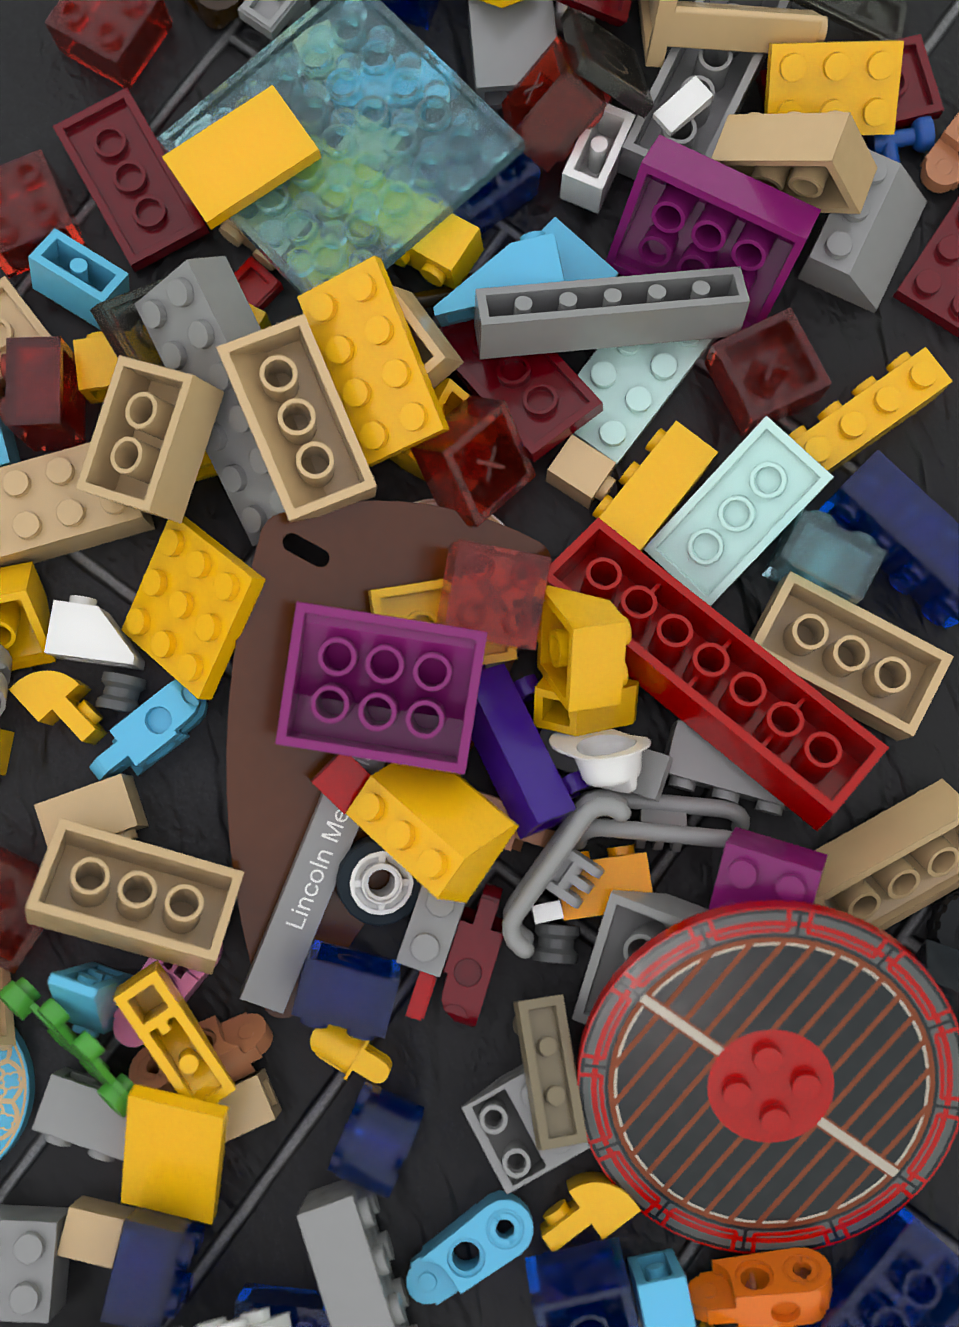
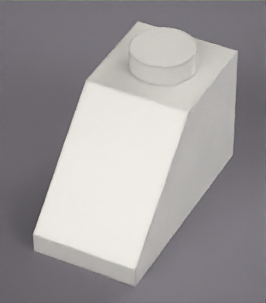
(89, 635)

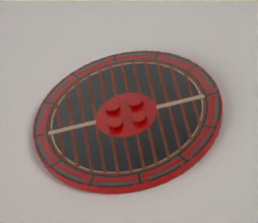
(770, 1077)

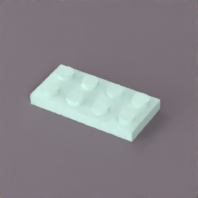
(633, 389)
(738, 511)

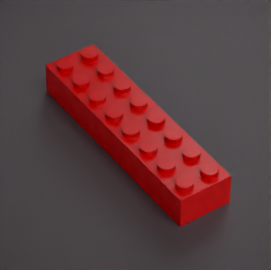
(723, 679)

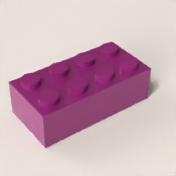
(766, 869)

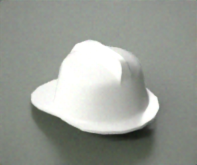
(605, 757)

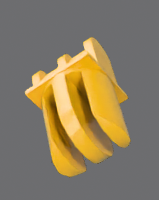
(350, 1054)

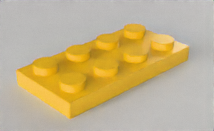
(373, 361)

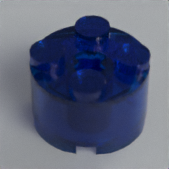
(376, 1139)

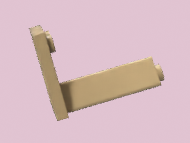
(723, 27)

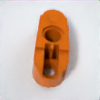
(764, 1289)

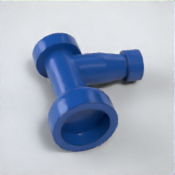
(919, 136)

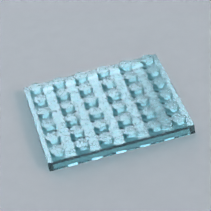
(393, 134)

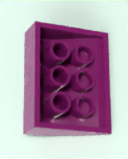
(709, 216)
(381, 687)

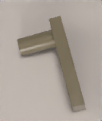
(550, 1072)

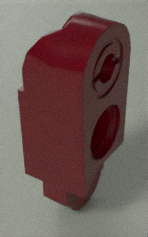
(473, 958)

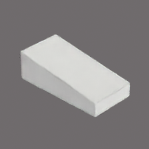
(683, 106)
(547, 912)

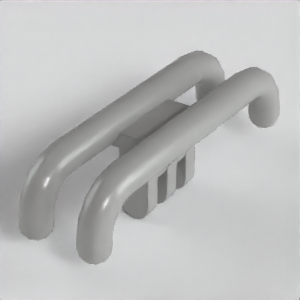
(667, 822)
(560, 867)

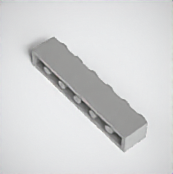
(609, 312)

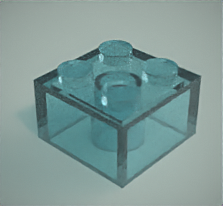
(826, 555)

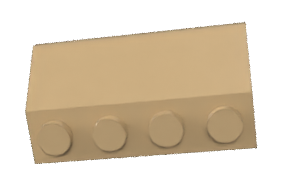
(297, 419)
(895, 859)

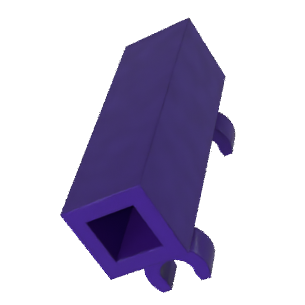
(517, 755)

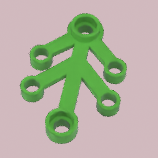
(21, 1000)

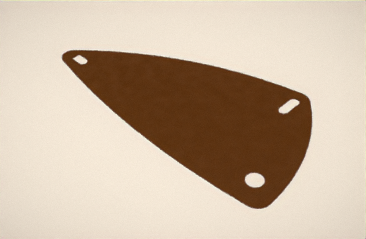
(271, 783)

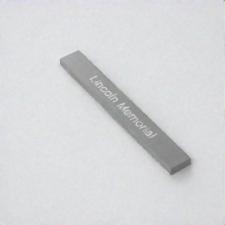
(301, 904)

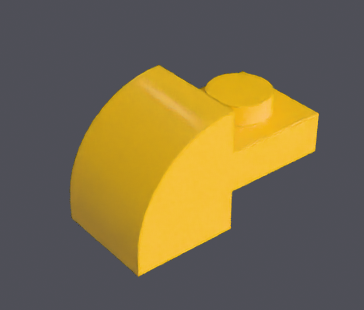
(57, 696)
(594, 1203)

